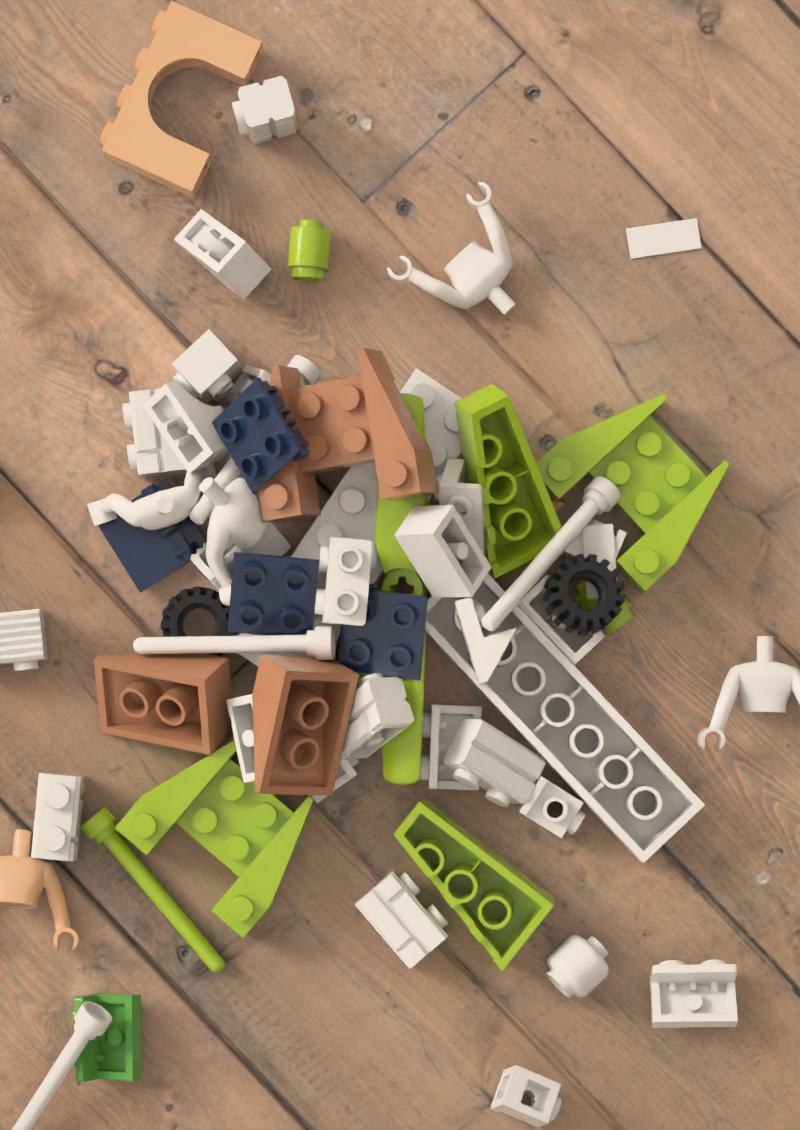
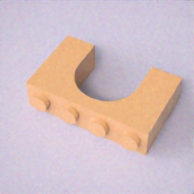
(180, 42)

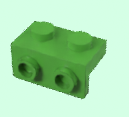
(118, 1051)

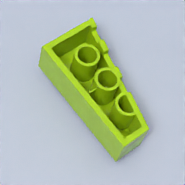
(515, 499)
(476, 881)

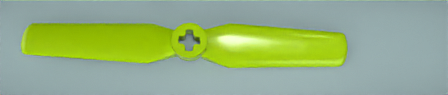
(403, 752)

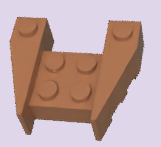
(348, 426)

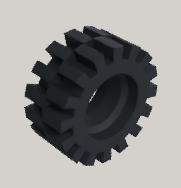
(597, 574)
(192, 599)

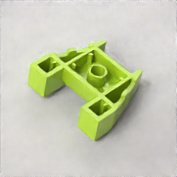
(657, 484)
(232, 821)

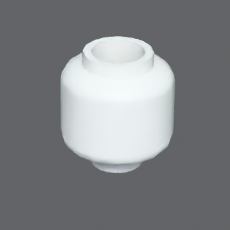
(578, 966)

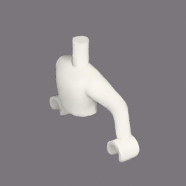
(475, 270)
(154, 510)
(233, 519)
(761, 687)

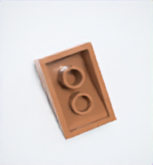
(165, 699)
(300, 723)

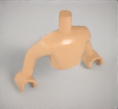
(23, 882)

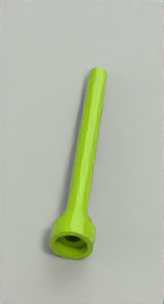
(103, 830)

